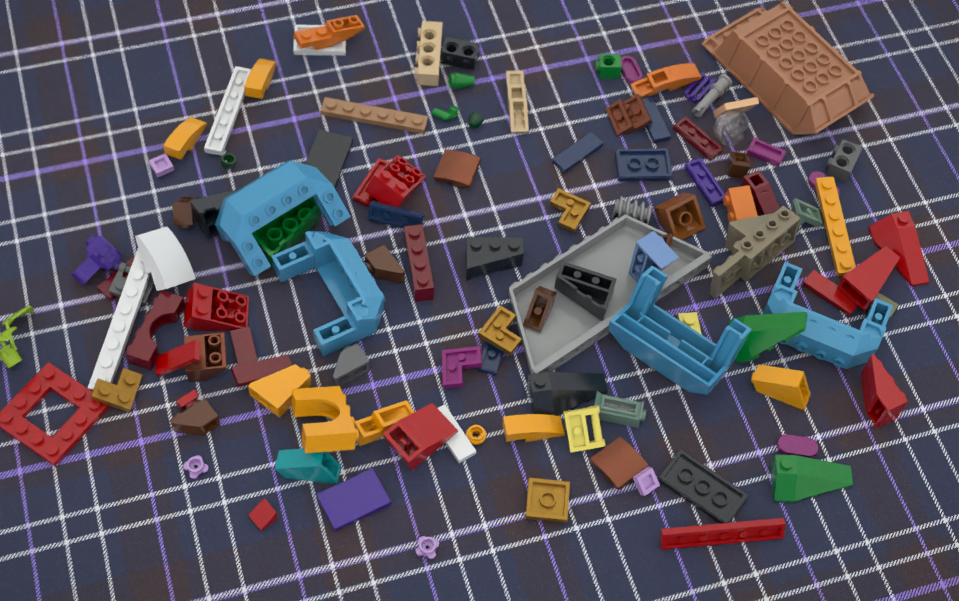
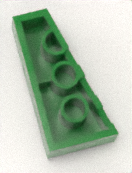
(287, 228)

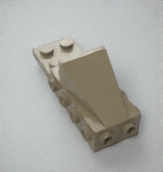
(753, 246)

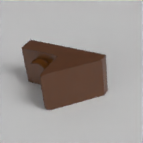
(739, 164)

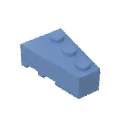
(651, 252)

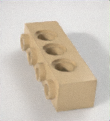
(429, 55)

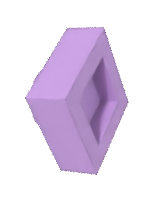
(161, 165)
(646, 481)

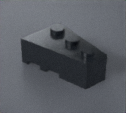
(206, 212)
(492, 254)
(585, 288)

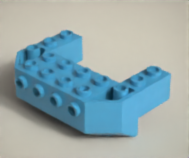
(346, 280)
(824, 336)

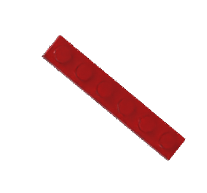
(722, 533)

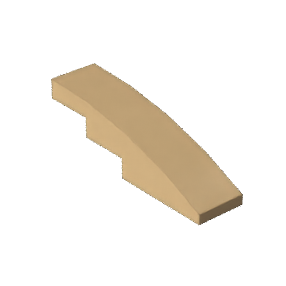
(517, 102)

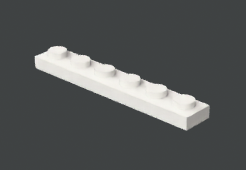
(227, 112)

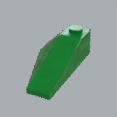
(768, 331)
(804, 477)

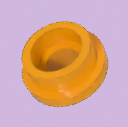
(476, 429)

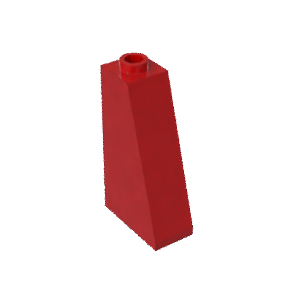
(868, 278)

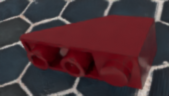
(761, 192)

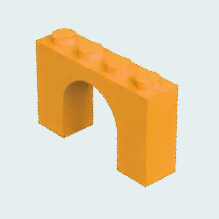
(330, 403)

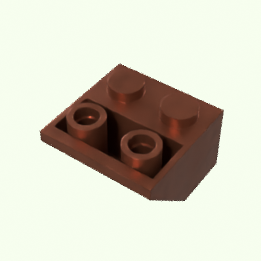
(212, 357)

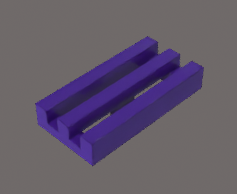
(705, 79)

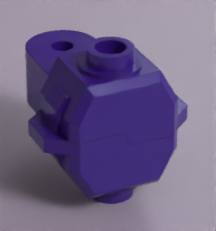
(99, 256)

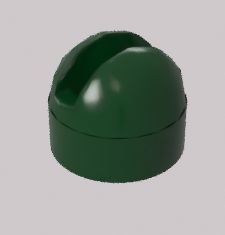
(475, 120)
(231, 160)

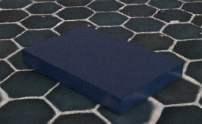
(643, 164)

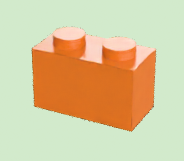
(739, 203)

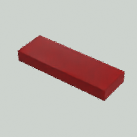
(360, 195)
(829, 292)
(178, 358)

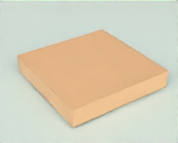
(739, 106)

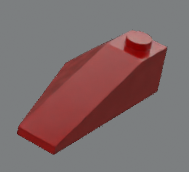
(900, 235)

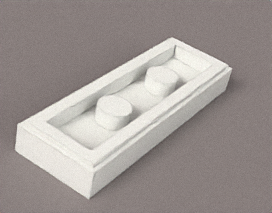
(459, 443)

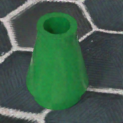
(460, 80)

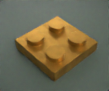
(547, 500)

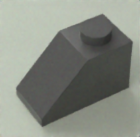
(350, 365)

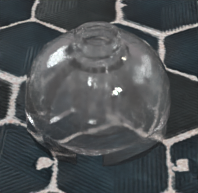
(730, 127)

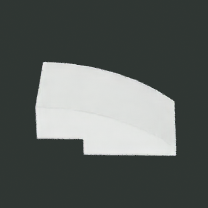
(164, 258)

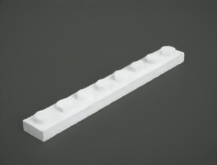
(121, 323)

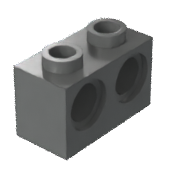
(843, 161)

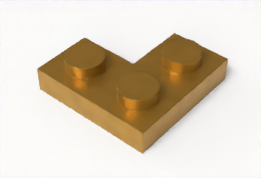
(573, 208)
(496, 331)
(120, 395)

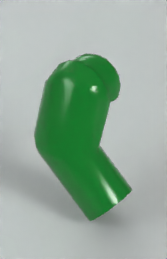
(446, 115)

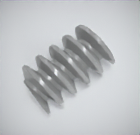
(632, 210)

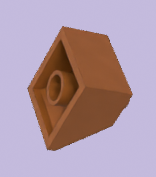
(680, 216)

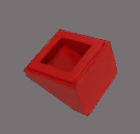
(263, 515)

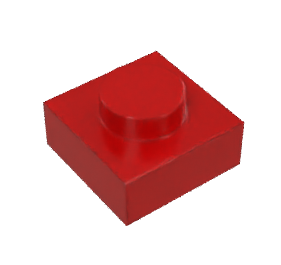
(187, 400)

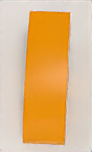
(259, 78)
(184, 137)
(374, 426)
(532, 427)

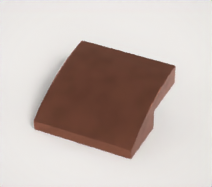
(629, 115)
(457, 168)
(618, 463)

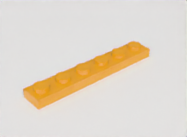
(835, 225)

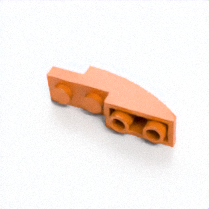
(332, 33)
(666, 78)

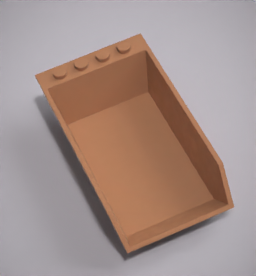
(789, 68)

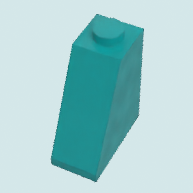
(308, 466)

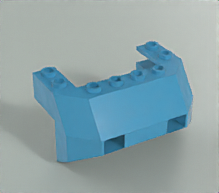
(270, 198)
(670, 344)

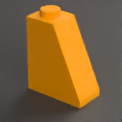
(782, 384)
(276, 389)

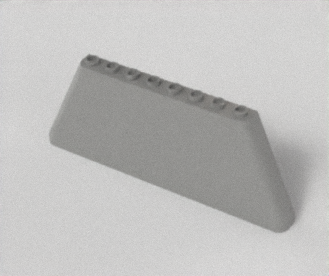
(608, 252)

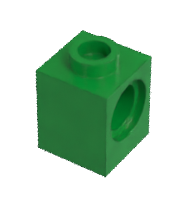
(608, 65)

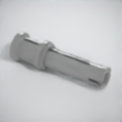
(716, 90)

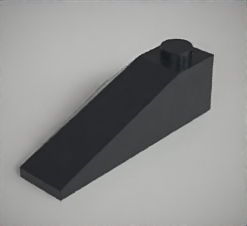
(559, 391)

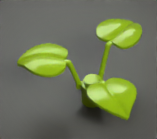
(8, 353)

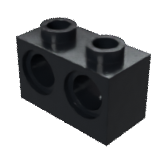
(459, 53)

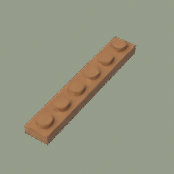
(374, 115)

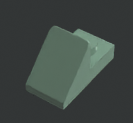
(806, 213)

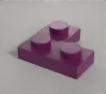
(455, 361)

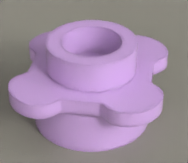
(195, 461)
(427, 541)

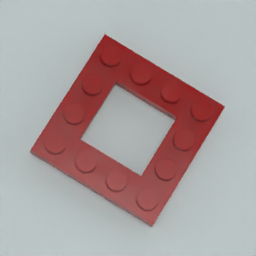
(57, 447)

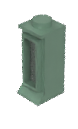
(620, 410)

